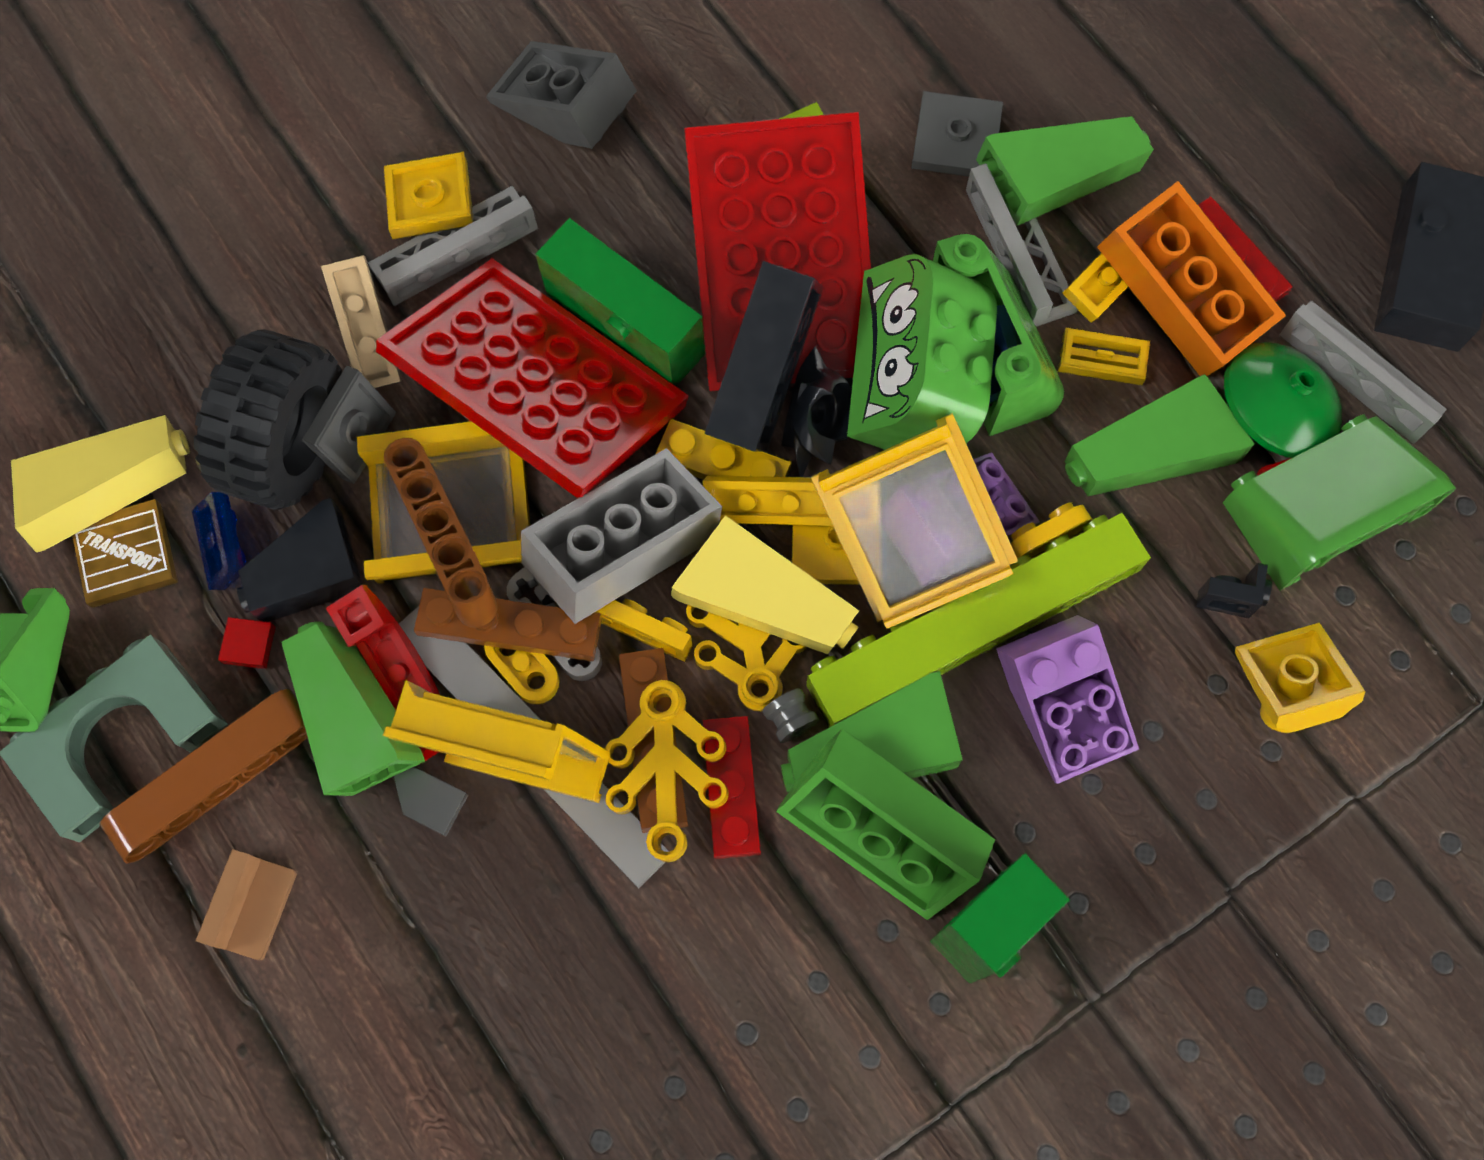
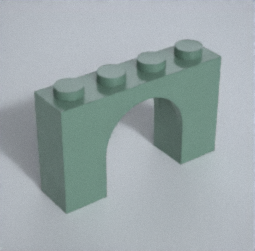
(52, 757)

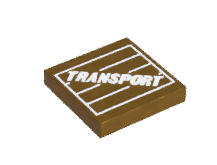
(125, 554)

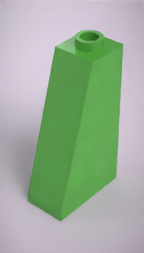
(1062, 162)
(1161, 441)
(344, 713)
(905, 728)

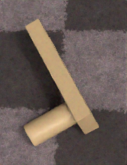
(359, 318)

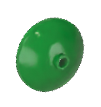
(1282, 398)

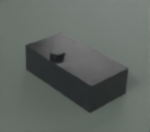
(1436, 260)
(764, 357)

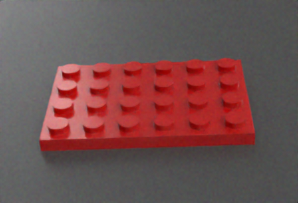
(783, 198)
(533, 376)

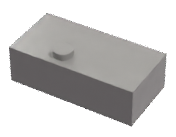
(619, 535)

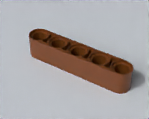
(441, 532)
(205, 777)

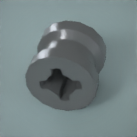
(790, 715)

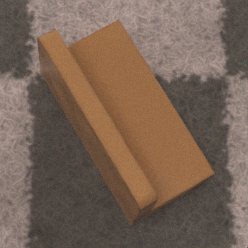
(246, 905)

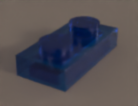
(218, 540)

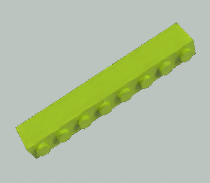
(980, 620)

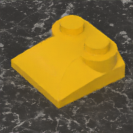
(1299, 679)

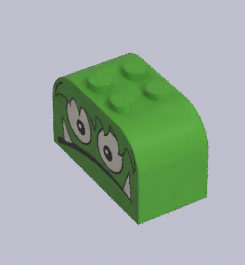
(921, 352)

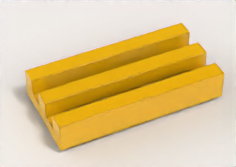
(1095, 363)

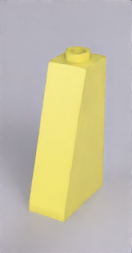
(93, 478)
(760, 588)

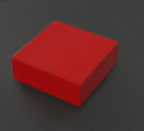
(247, 643)

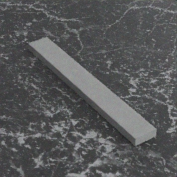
(475, 682)

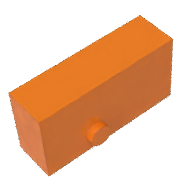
(1190, 280)

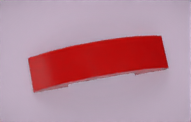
(383, 644)

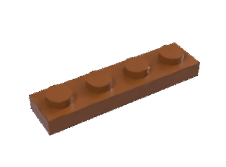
(514, 627)
(638, 672)

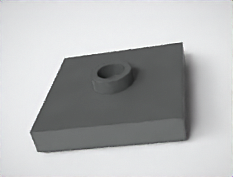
(953, 132)
(348, 412)

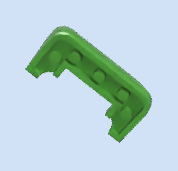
(1024, 372)
(1334, 498)
(30, 658)

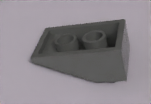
(565, 91)

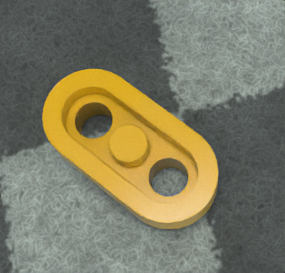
(1062, 521)
(521, 668)

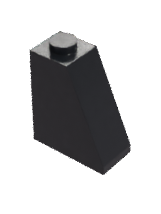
(301, 567)

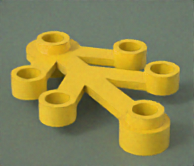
(750, 642)
(664, 761)

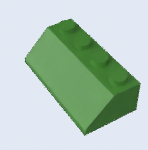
(887, 826)

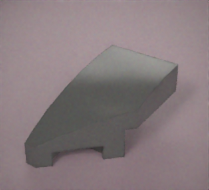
(429, 799)

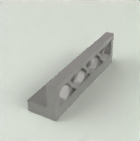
(1015, 252)
(419, 266)
(1362, 372)

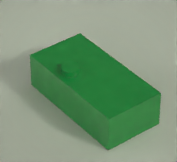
(621, 302)
(1000, 921)

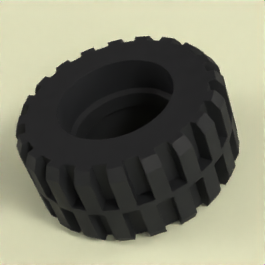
(258, 415)

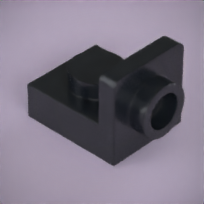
(1231, 597)

